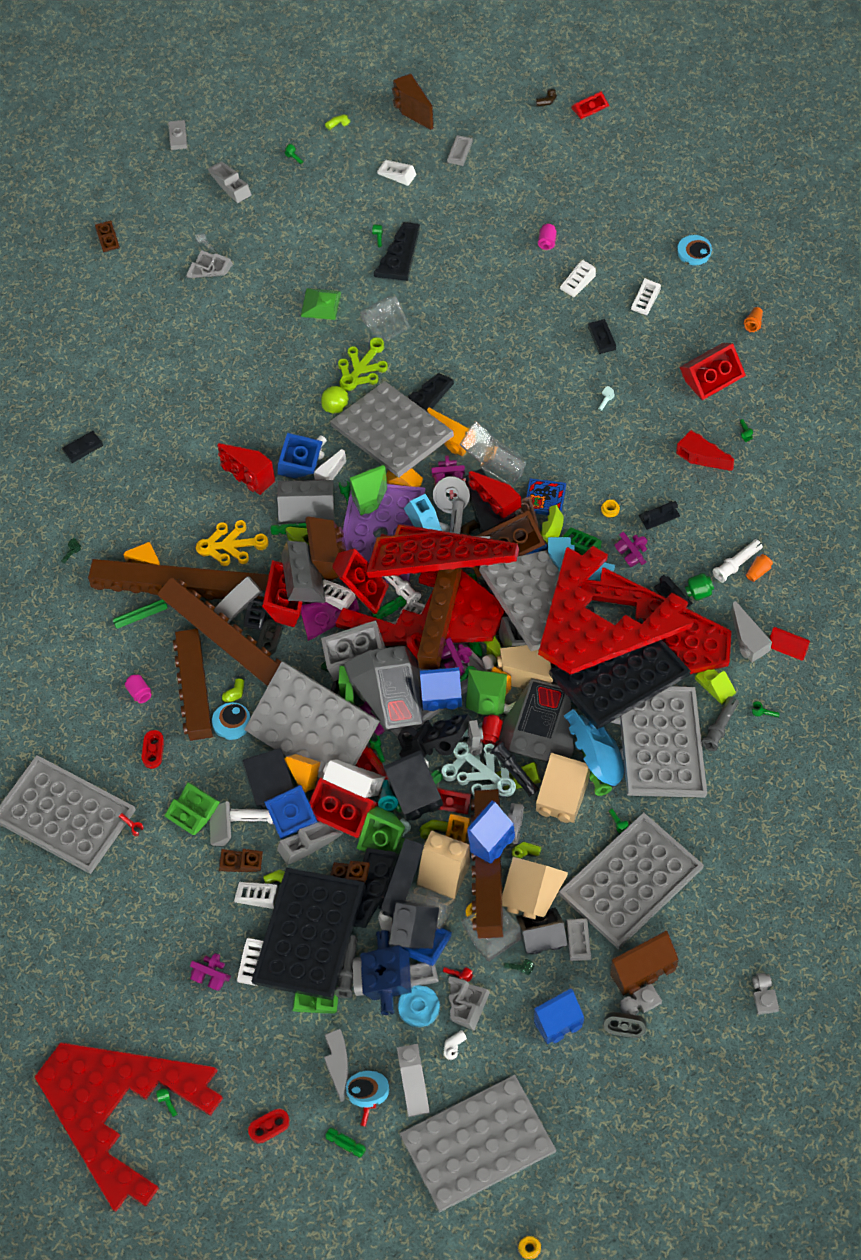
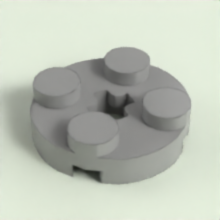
(444, 486)
(516, 817)

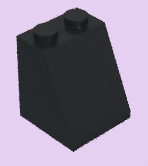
(267, 776)
(413, 786)

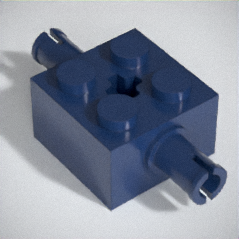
(385, 972)

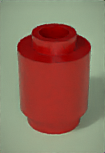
(491, 729)

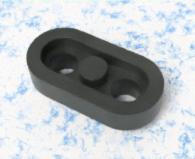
(270, 638)
(625, 1025)

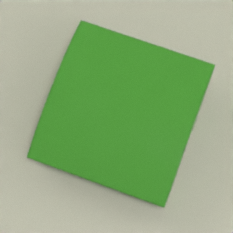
(345, 686)
(192, 809)
(312, 1004)

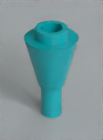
(387, 798)

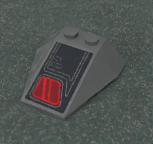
(389, 685)
(538, 724)

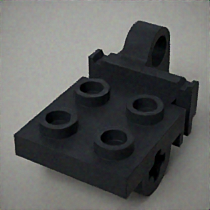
(442, 736)

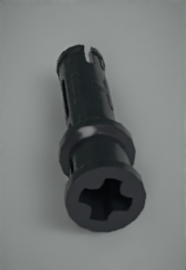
(508, 761)

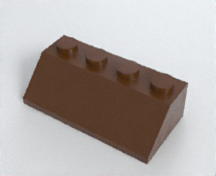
(517, 530)

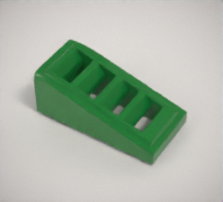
(582, 549)

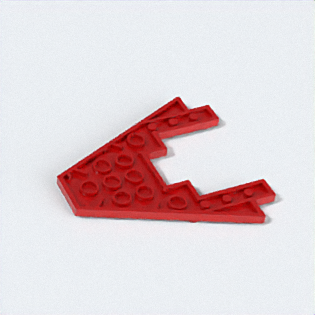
(473, 617)
(580, 638)
(699, 648)
(89, 1084)

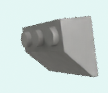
(350, 644)

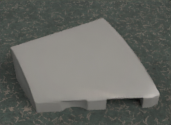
(209, 265)
(466, 1002)

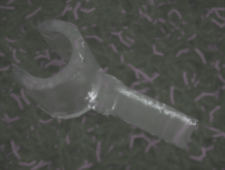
(201, 238)

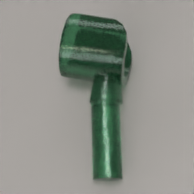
(74, 547)
(526, 968)

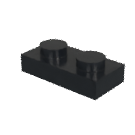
(602, 336)
(82, 446)

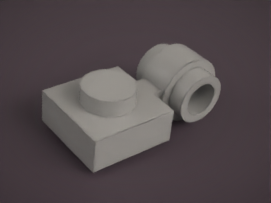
(475, 735)
(645, 998)
(765, 999)

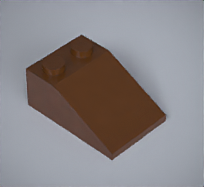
(412, 101)

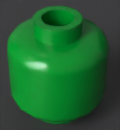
(699, 586)

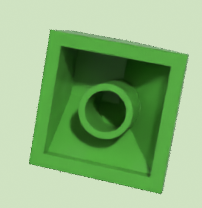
(321, 304)
(369, 489)
(486, 692)
(380, 831)

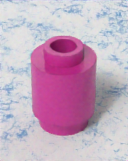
(547, 237)
(138, 688)

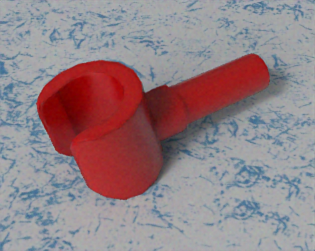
(131, 824)
(465, 974)
(365, 1115)

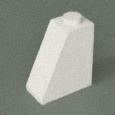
(353, 778)

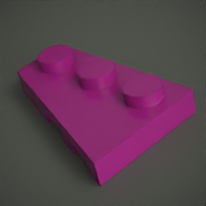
(321, 617)

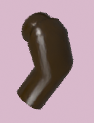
(467, 528)

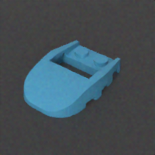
(600, 749)

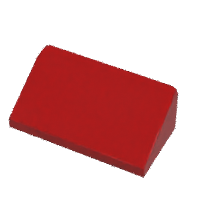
(590, 105)
(789, 643)
(370, 762)
(455, 800)

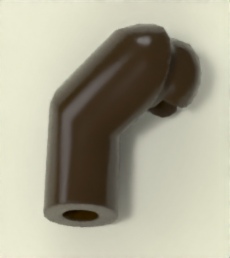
(548, 100)

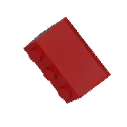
(713, 370)
(352, 569)
(276, 598)
(340, 807)

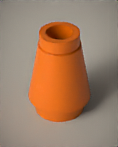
(754, 320)
(759, 567)

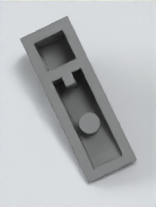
(751, 639)
(413, 1080)

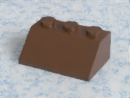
(324, 544)
(644, 964)

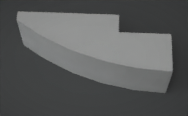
(230, 181)
(238, 598)
(307, 841)
(337, 1062)

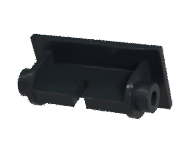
(659, 515)
(667, 587)

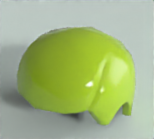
(334, 399)

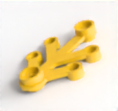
(229, 544)

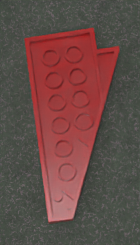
(427, 550)

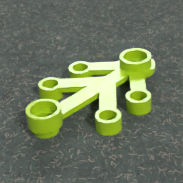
(362, 367)

